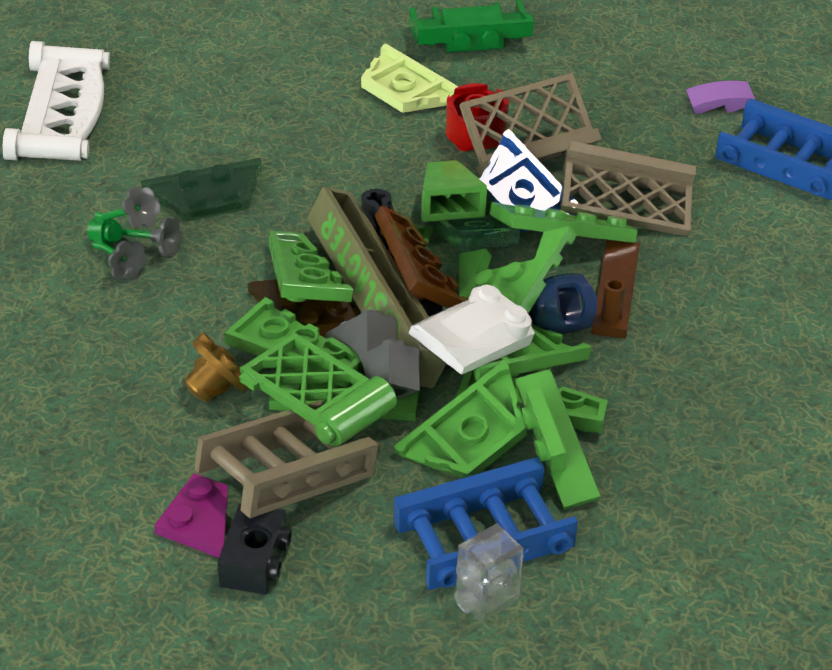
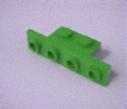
(556, 439)

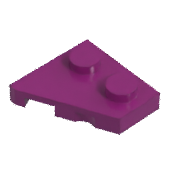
(197, 515)

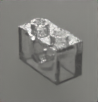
(488, 573)

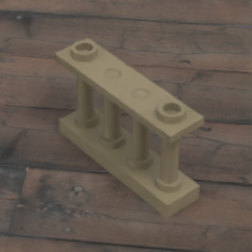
(283, 481)

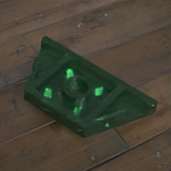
(207, 190)
(476, 233)

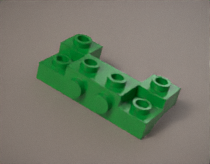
(471, 27)

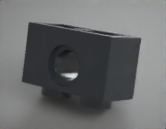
(253, 551)

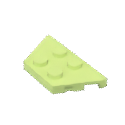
(405, 82)

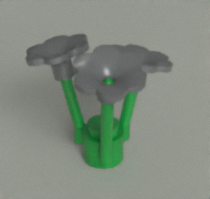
(141, 211)

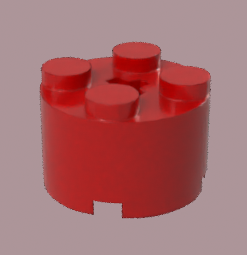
(455, 124)

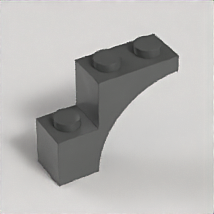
(381, 354)

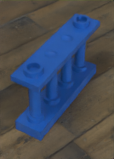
(767, 161)
(478, 492)

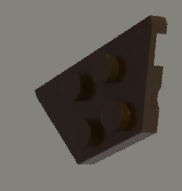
(320, 313)

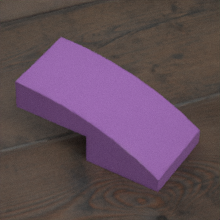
(716, 94)

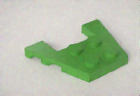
(517, 281)

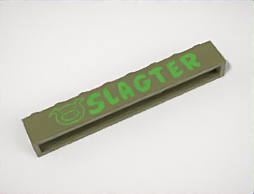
(370, 270)

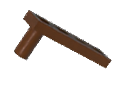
(616, 289)

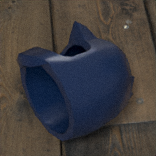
(559, 304)

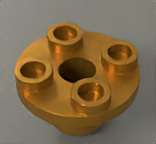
(213, 371)

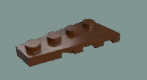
(415, 262)

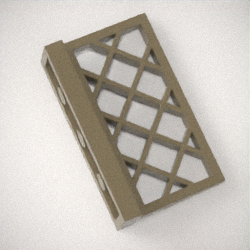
(544, 147)
(629, 171)

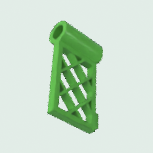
(346, 409)

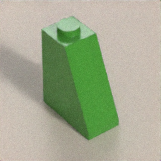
(452, 192)

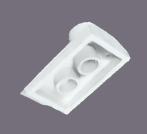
(476, 330)

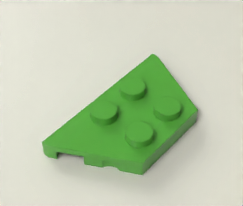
(543, 352)
(470, 428)

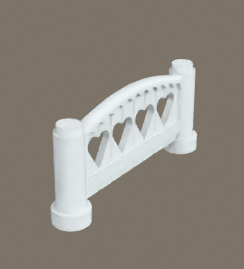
(36, 137)

